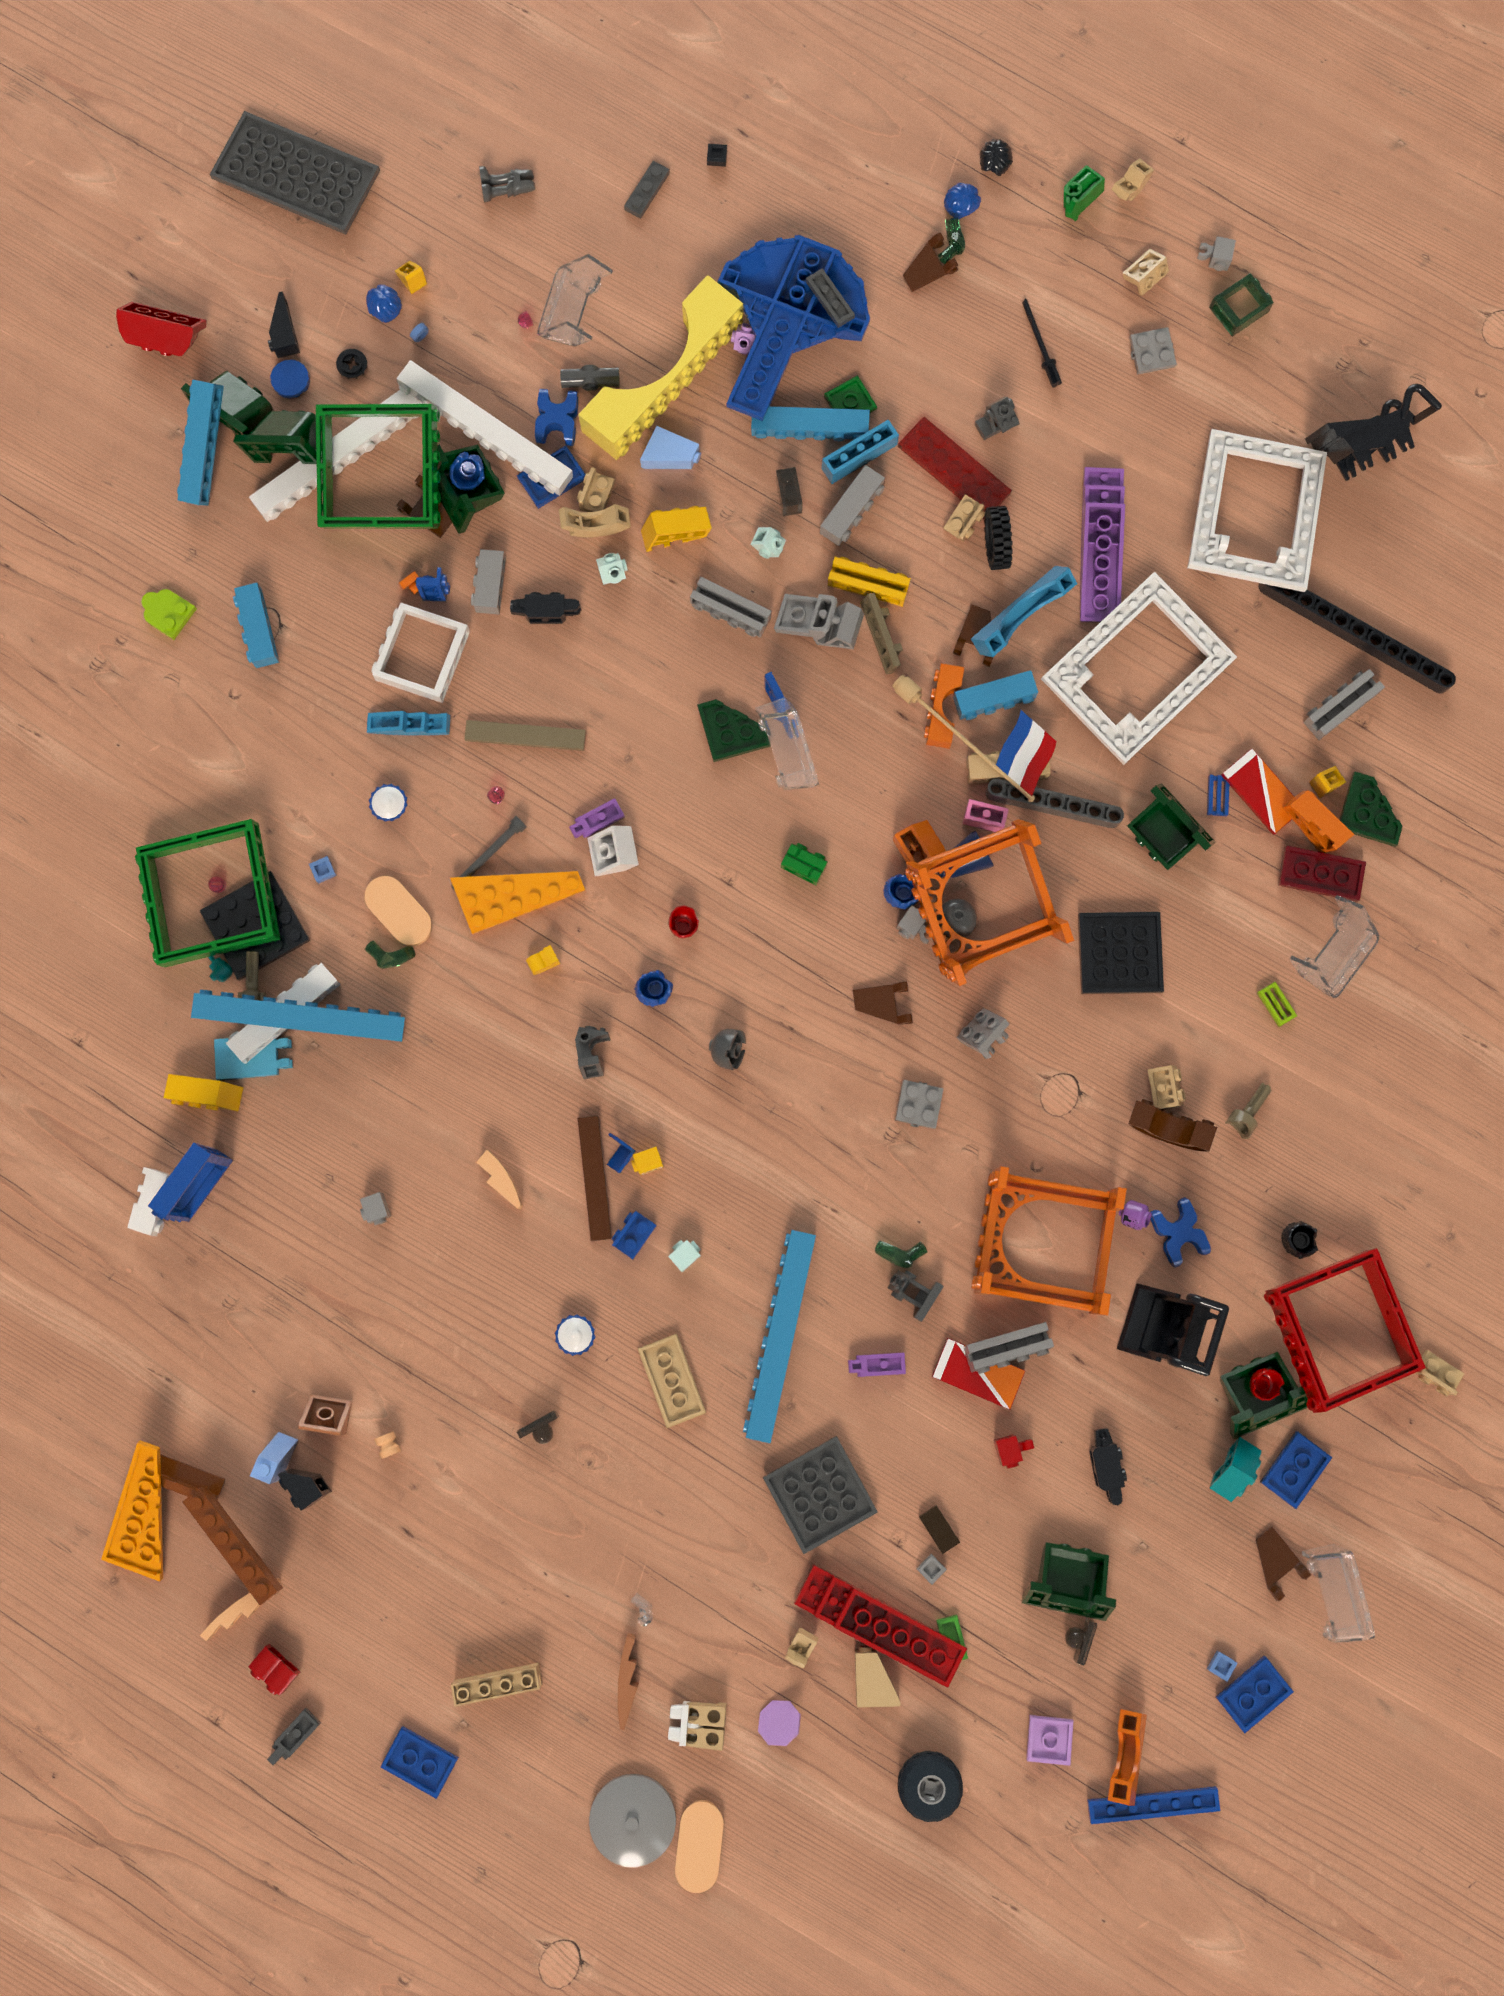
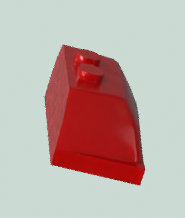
(158, 328)

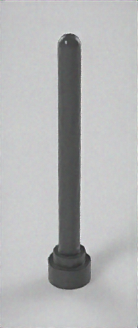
(515, 827)

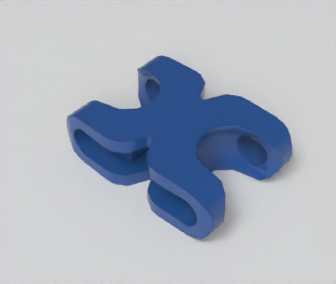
(556, 417)
(1180, 1232)

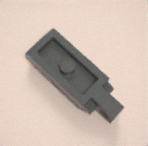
(294, 1736)

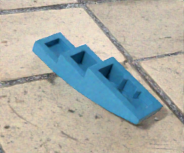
(408, 723)

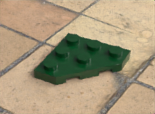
(730, 731)
(1369, 812)

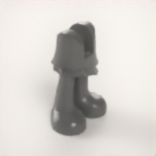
(518, 182)

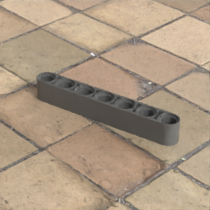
(1064, 801)

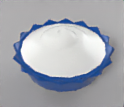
(388, 802)
(574, 1335)

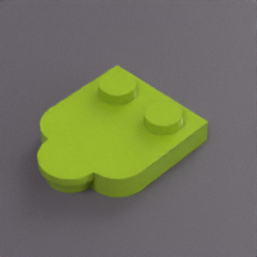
(167, 611)

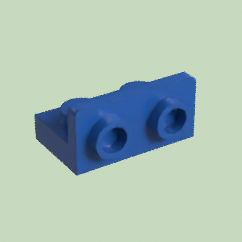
(433, 588)
(633, 1234)

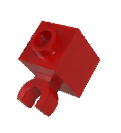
(1010, 1450)

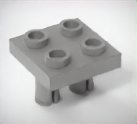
(983, 1031)

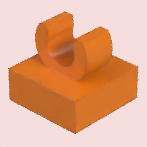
(409, 582)

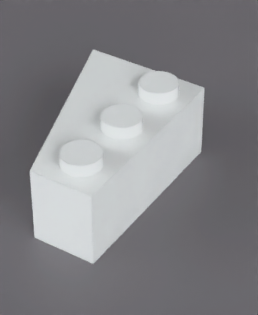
(141, 1216)

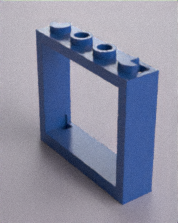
(189, 1183)

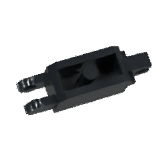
(545, 608)
(1106, 1466)

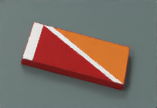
(1260, 790)
(996, 1385)

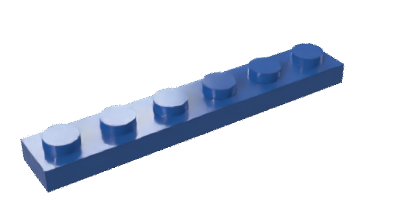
(1155, 1805)

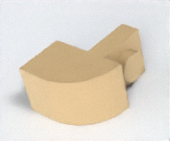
(1133, 181)

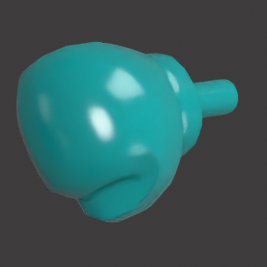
(220, 969)

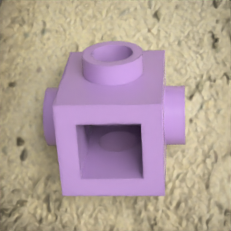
(743, 338)

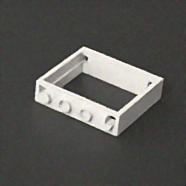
(450, 664)

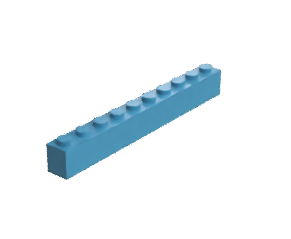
(297, 1017)
(780, 1336)

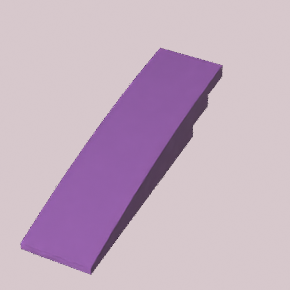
(1101, 542)

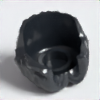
(996, 156)
(1299, 1239)

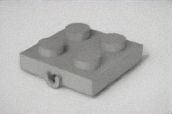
(1152, 350)
(919, 1104)

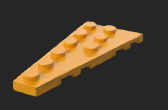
(500, 898)
(137, 1524)

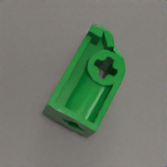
(1082, 191)

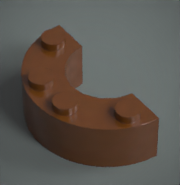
(1171, 1129)

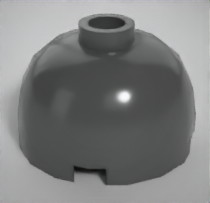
(960, 917)
(727, 1048)

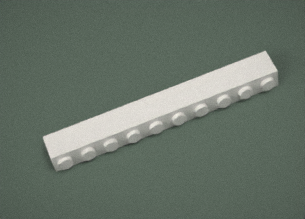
(485, 428)
(346, 449)

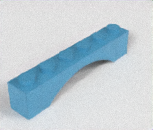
(1047, 589)

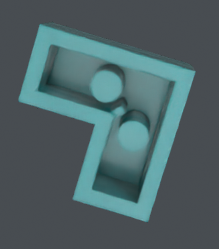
(1237, 1470)

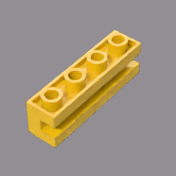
(864, 580)

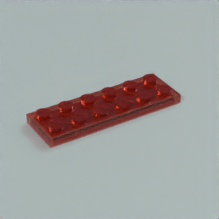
(952, 465)

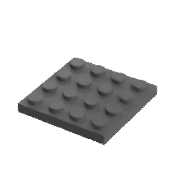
(820, 1494)

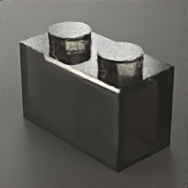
(789, 491)

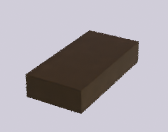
(939, 1529)

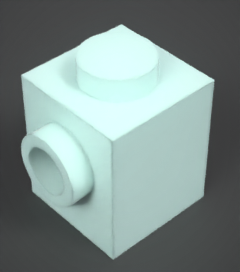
(684, 1254)

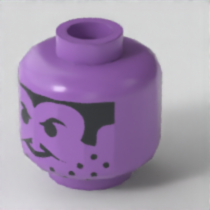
(1135, 1215)

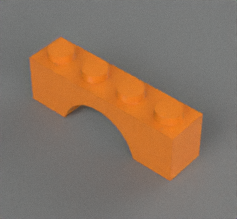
(948, 682)
(1126, 1773)

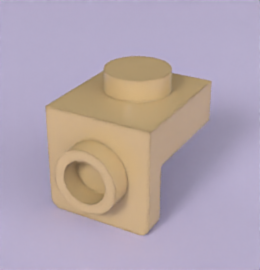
(801, 1648)

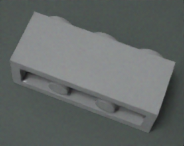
(488, 581)

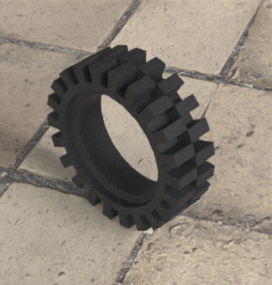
(998, 537)

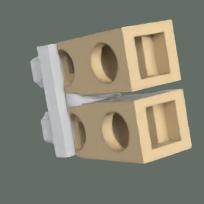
(700, 1725)

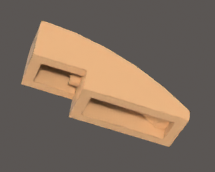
(500, 1178)

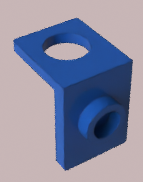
(621, 1156)

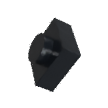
(717, 155)

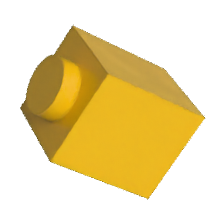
(647, 1161)

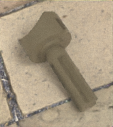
(252, 977)
(1243, 1120)

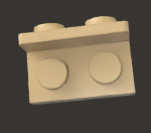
(1147, 271)
(595, 491)
(964, 518)
(1166, 1087)
(1440, 1374)

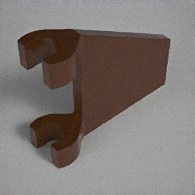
(927, 266)
(417, 511)
(975, 621)
(881, 1002)
(1277, 1561)

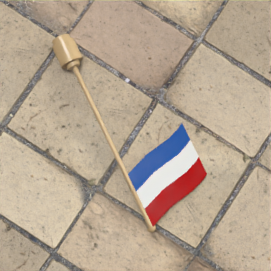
(1022, 755)

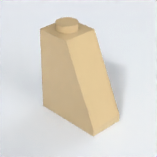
(872, 1680)

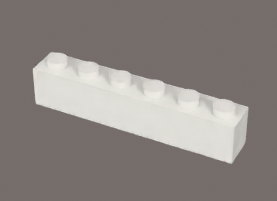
(311, 988)

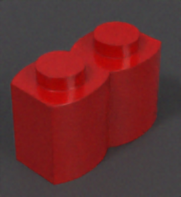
(273, 1670)

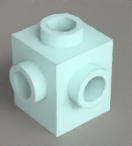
(768, 542)
(611, 568)

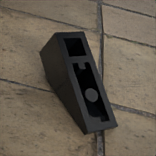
(282, 331)

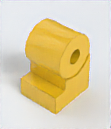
(542, 961)

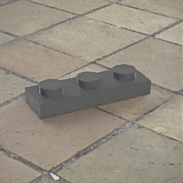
(646, 189)
(830, 298)

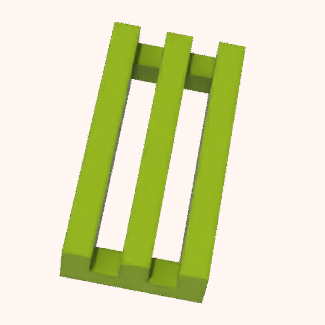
(1270, 1008)

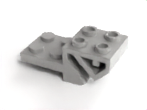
(820, 620)

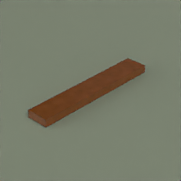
(594, 1178)

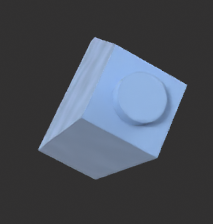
(669, 451)
(274, 1458)

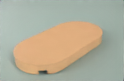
(398, 910)
(699, 1846)

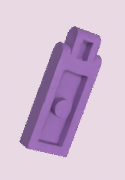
(597, 819)
(878, 1364)

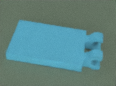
(264, 1064)

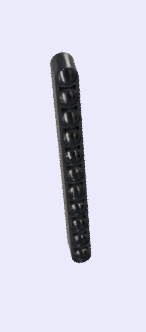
(1363, 641)

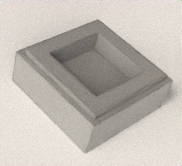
(931, 1569)

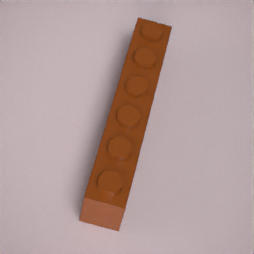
(232, 1545)

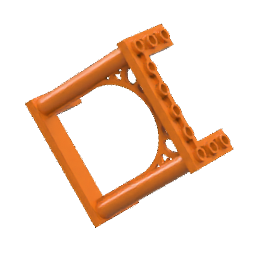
(957, 964)
(989, 1283)

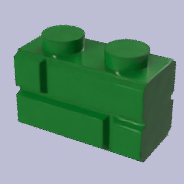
(804, 864)

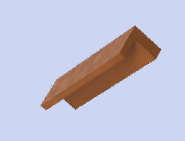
(187, 1479)

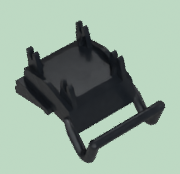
(1360, 438)
(1171, 1328)

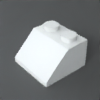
(613, 850)

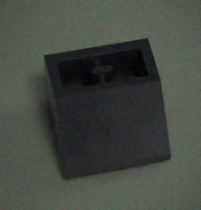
(304, 1487)

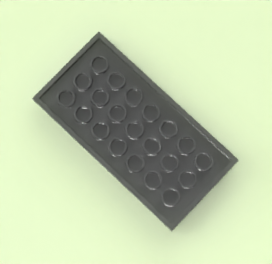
(295, 172)

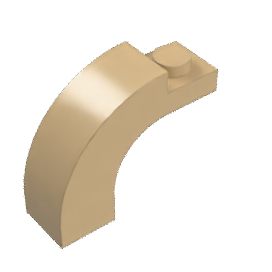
(595, 524)

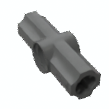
(589, 377)

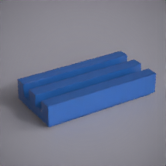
(1211, 778)

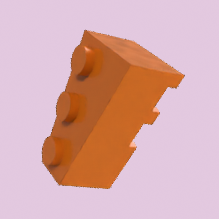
(1317, 822)

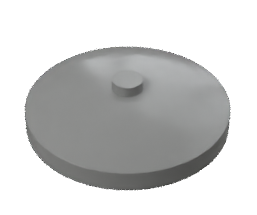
(632, 1820)

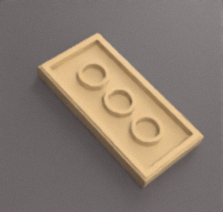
(671, 1380)

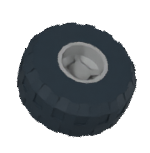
(930, 1786)

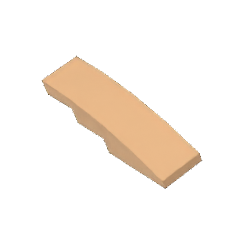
(246, 1605)

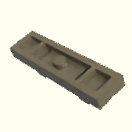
(885, 647)

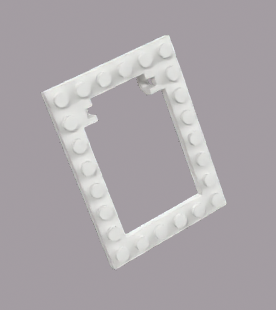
(1292, 564)
(1129, 734)

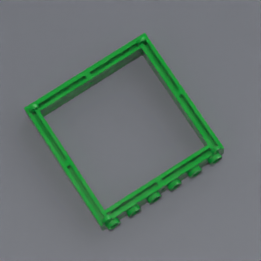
(431, 457)
(152, 896)

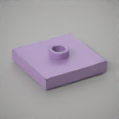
(1049, 1740)

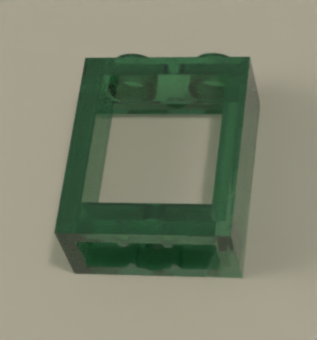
(1226, 314)

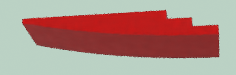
(880, 1626)

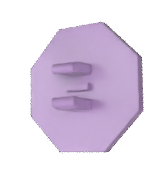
(779, 1723)

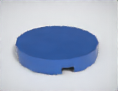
(290, 378)

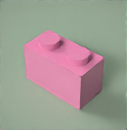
(985, 816)

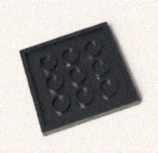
(240, 914)
(1120, 952)

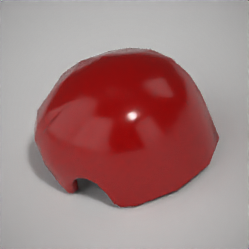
(683, 922)
(1266, 1384)

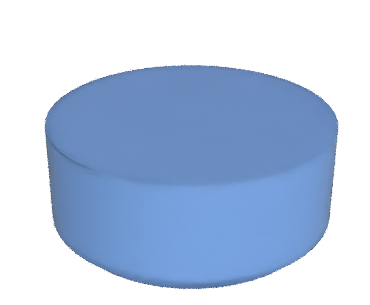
(419, 332)

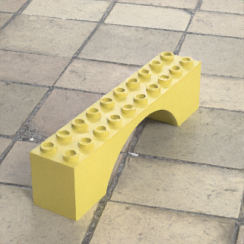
(621, 415)

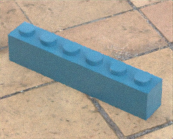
(811, 423)
(200, 442)

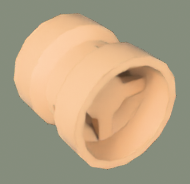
(387, 1444)

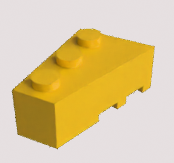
(675, 525)
(202, 1092)

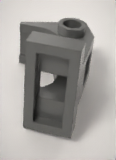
(1002, 413)
(589, 1064)
(923, 1300)

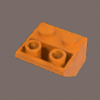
(918, 842)

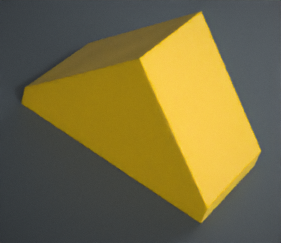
(411, 276)
(1327, 781)

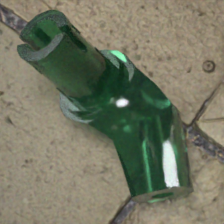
(955, 240)
(389, 959)
(900, 1257)

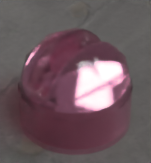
(525, 320)
(498, 797)
(217, 888)

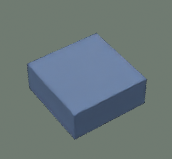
(322, 869)
(1222, 1665)

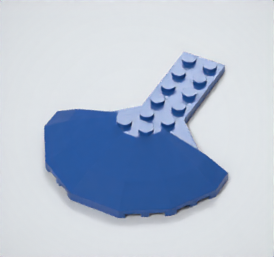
(786, 311)

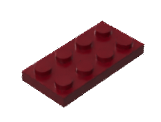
(1322, 873)

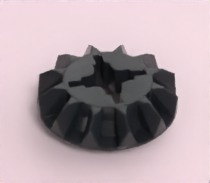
(346, 358)

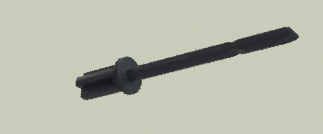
(1049, 364)

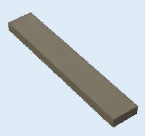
(525, 735)

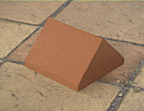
(326, 1415)

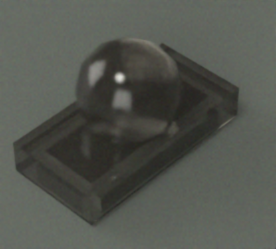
(541, 1430)
(1081, 1640)

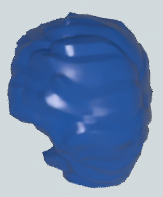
(961, 200)
(383, 303)
(467, 471)
(898, 892)
(653, 988)

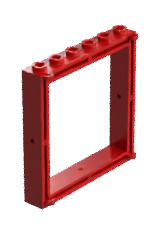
(1298, 1347)

